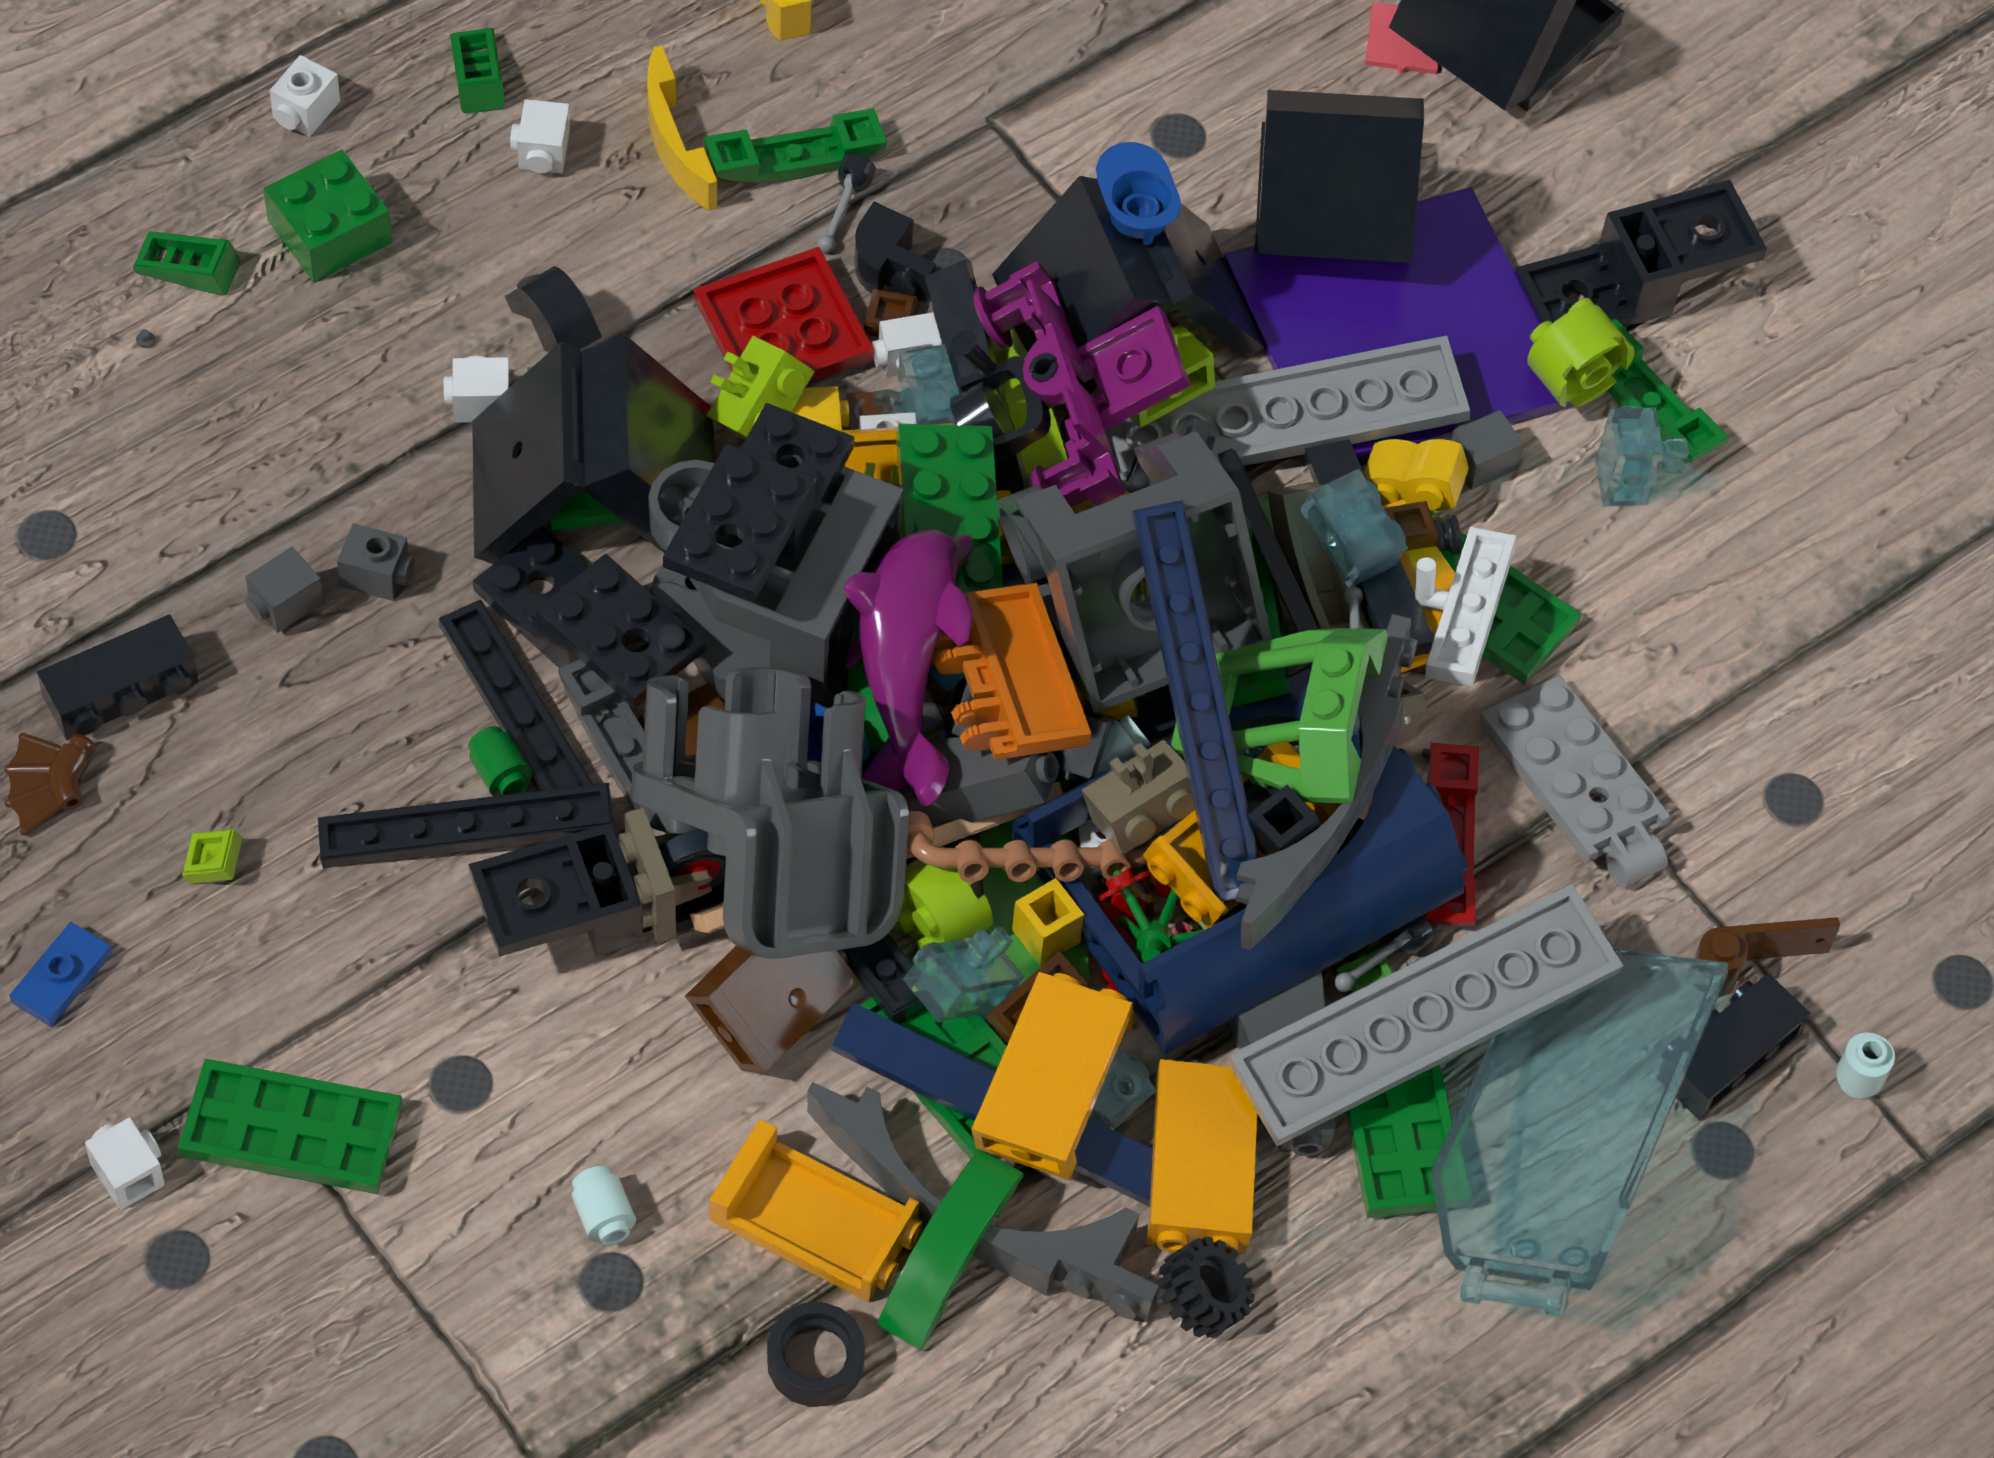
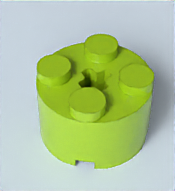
(1578, 354)
(940, 906)

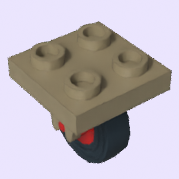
(667, 870)

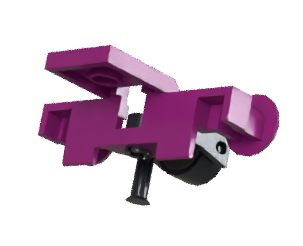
(1130, 366)

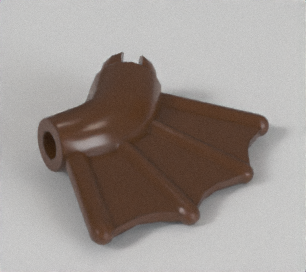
(46, 778)

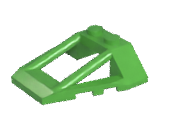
(1328, 715)

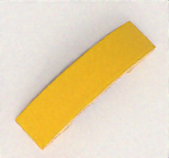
(687, 168)

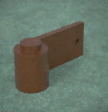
(1765, 940)

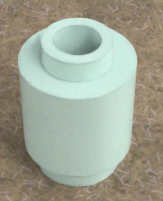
(1865, 1065)
(602, 1205)

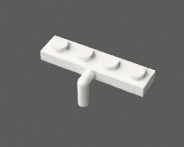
(1468, 604)

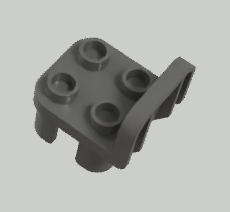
(803, 840)

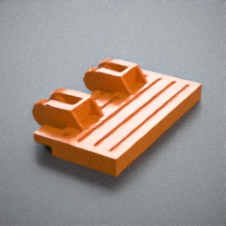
(1022, 672)

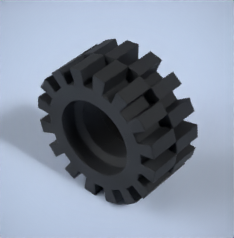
(1189, 1297)

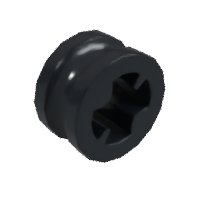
(1448, 534)

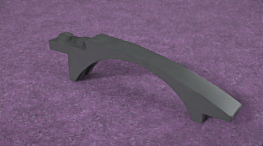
(1283, 877)
(1080, 1257)

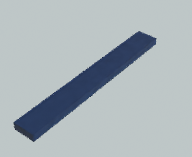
(1196, 693)
(963, 1086)

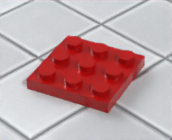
(791, 307)

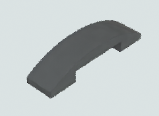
(607, 723)

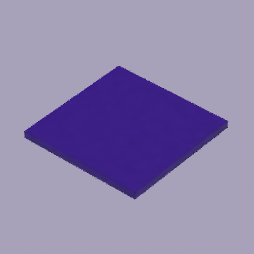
(1452, 288)

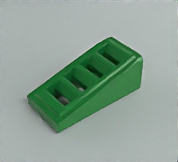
(477, 71)
(212, 275)

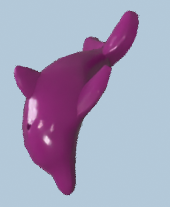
(900, 620)

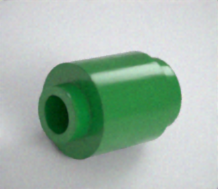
(499, 762)

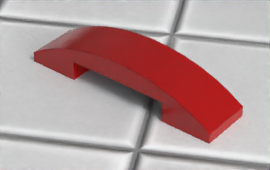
(1455, 776)

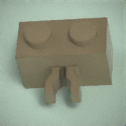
(1140, 796)

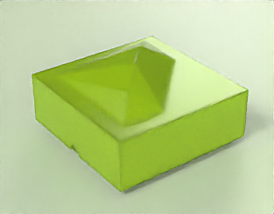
(212, 856)

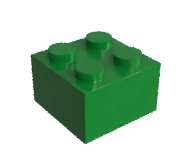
(328, 215)

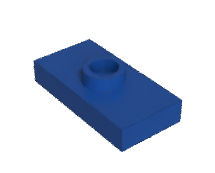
(60, 974)

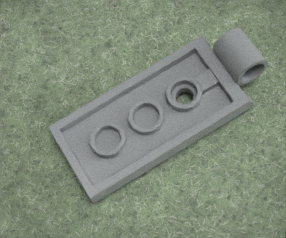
(1564, 761)

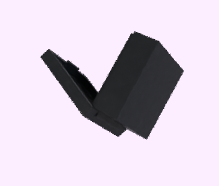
(1507, 47)
(1339, 176)
(1116, 278)
(586, 423)

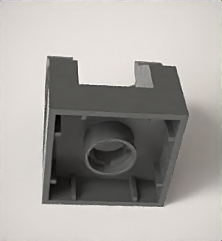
(1094, 561)
(801, 611)

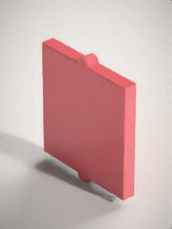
(1389, 49)

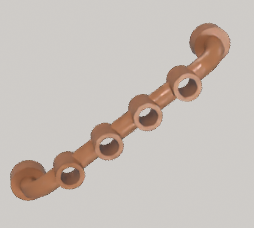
(1017, 856)

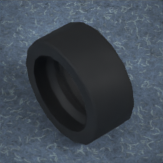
(813, 1317)

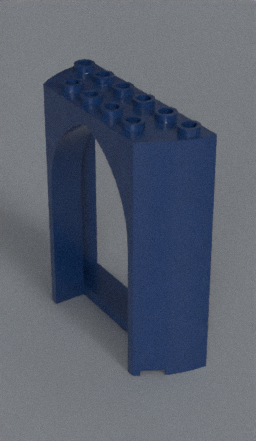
(1382, 879)

